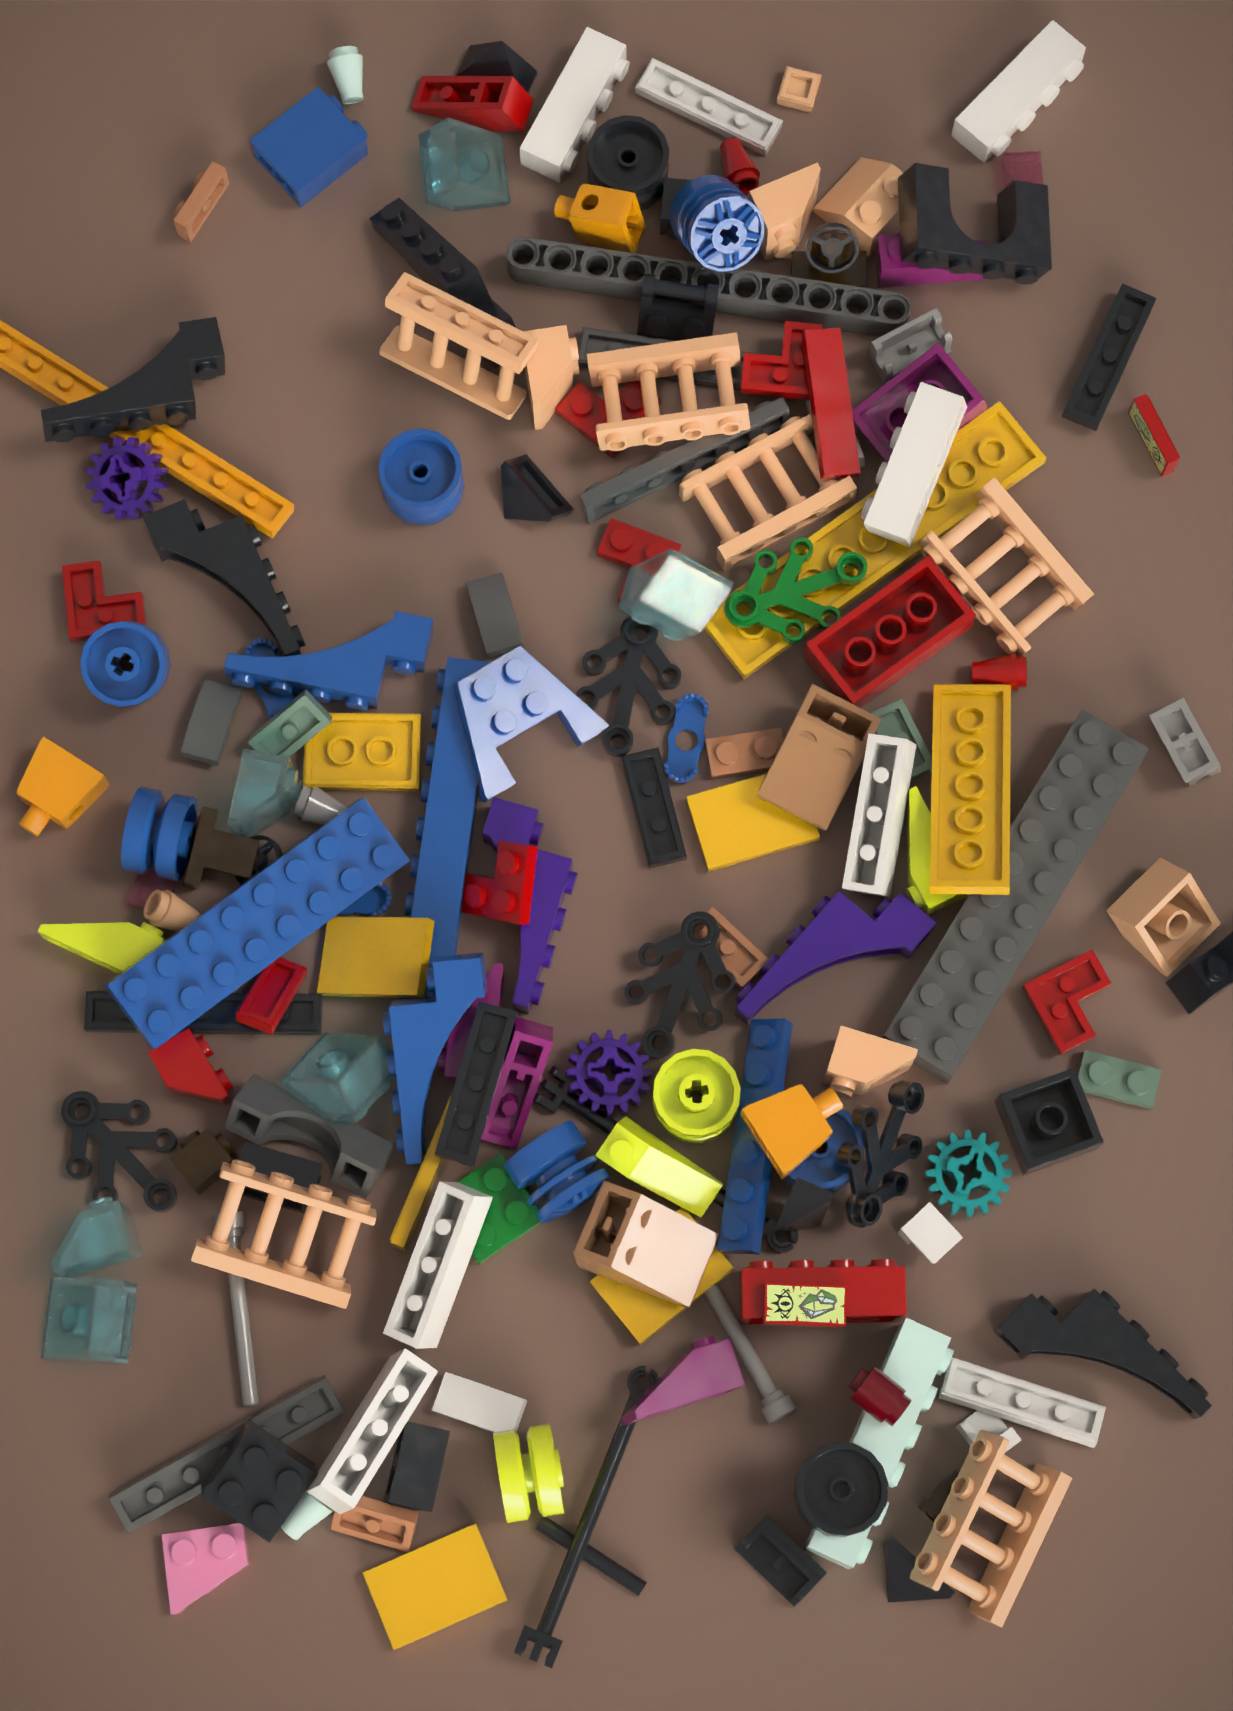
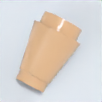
(168, 910)

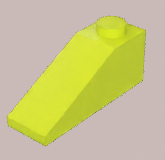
(918, 857)
(106, 944)
(658, 1167)

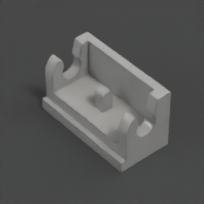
(907, 343)
(1185, 742)

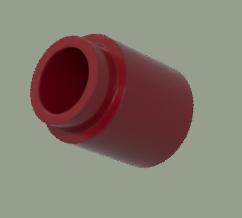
(879, 1395)

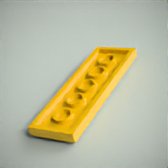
(970, 789)

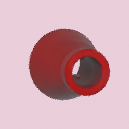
(739, 166)
(1001, 671)

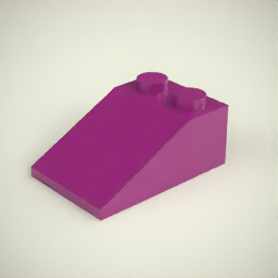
(884, 409)

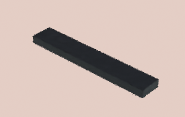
(300, 1018)

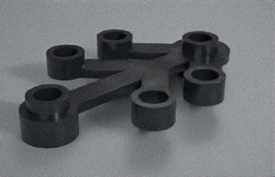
(630, 677)
(683, 978)
(115, 1146)
(866, 1200)

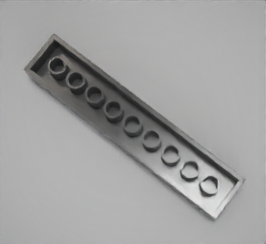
(998, 930)

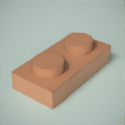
(206, 193)
(742, 752)
(735, 950)
(378, 1523)

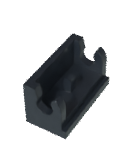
(270, 1160)
(416, 1466)
(780, 1560)

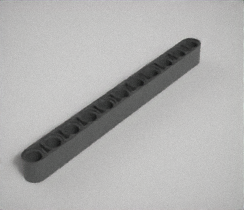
(759, 305)

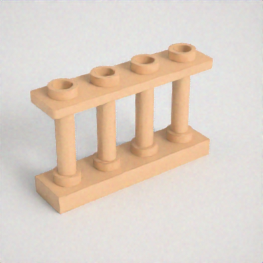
(467, 326)
(665, 360)
(767, 528)
(1042, 561)
(293, 1273)
(1020, 1539)

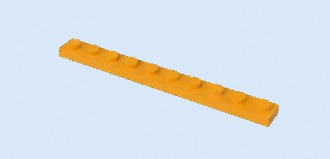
(181, 455)

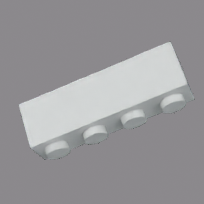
(1018, 92)
(574, 104)
(914, 464)
(879, 815)
(437, 1265)
(372, 1431)

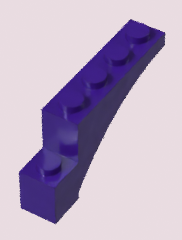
(551, 882)
(835, 937)

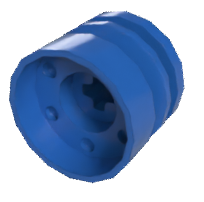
(702, 212)
(556, 1171)

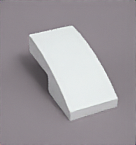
(478, 1404)

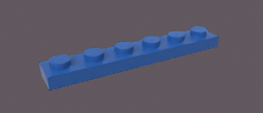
(749, 1166)

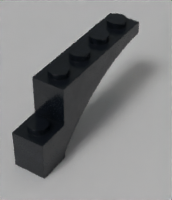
(435, 258)
(151, 396)
(228, 557)
(1204, 976)
(1102, 1335)

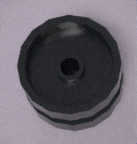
(629, 157)
(816, 1496)

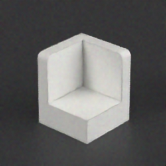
(930, 1233)
(978, 1420)

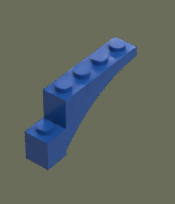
(345, 672)
(418, 1035)

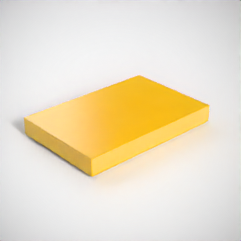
(365, 753)
(740, 826)
(376, 957)
(646, 1313)
(435, 1586)

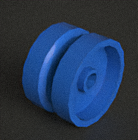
(419, 455)
(102, 666)
(158, 833)
(824, 1168)

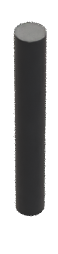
(593, 1557)

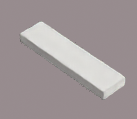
(708, 106)
(1022, 1402)

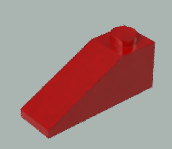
(481, 101)

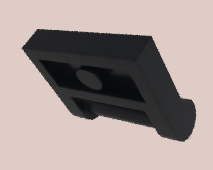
(676, 319)

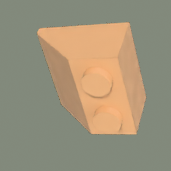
(864, 201)
(786, 209)
(550, 371)
(1164, 915)
(864, 1062)

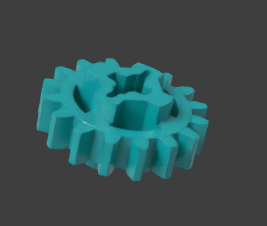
(986, 1180)

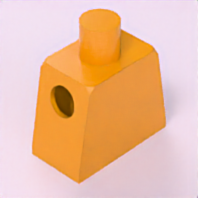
(603, 217)
(57, 788)
(791, 1125)

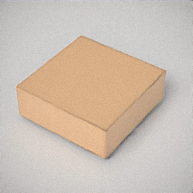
(799, 89)

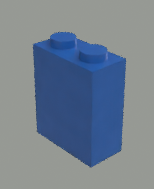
(310, 146)

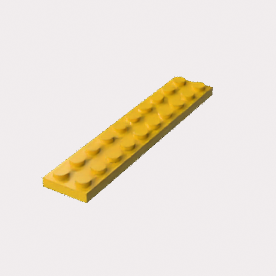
(980, 451)

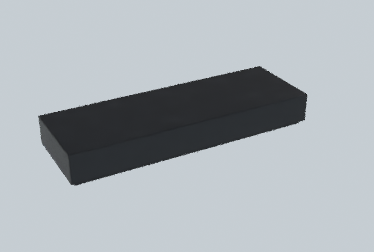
(653, 807)

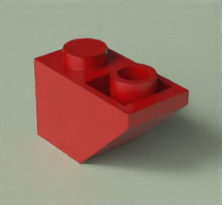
(187, 1070)

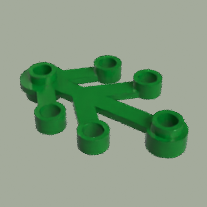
(790, 593)

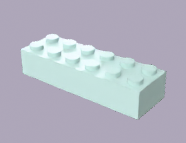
(912, 1363)

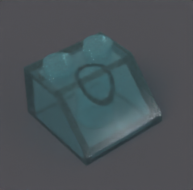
(463, 166)
(673, 594)
(262, 792)
(341, 1075)
(98, 1239)
(89, 1320)

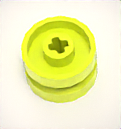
(702, 1073)
(529, 1472)

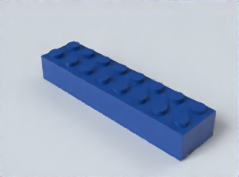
(256, 923)

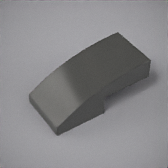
(494, 615)
(211, 722)

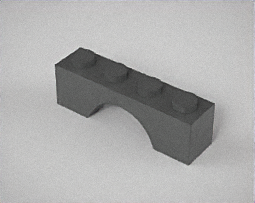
(271, 1113)

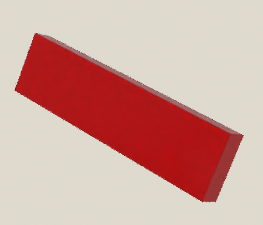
(830, 403)

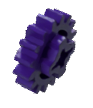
(132, 490)
(625, 1073)

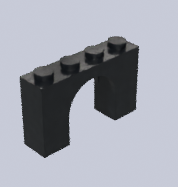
(934, 239)

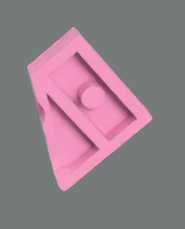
(201, 1561)

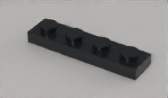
(1109, 357)
(476, 1084)

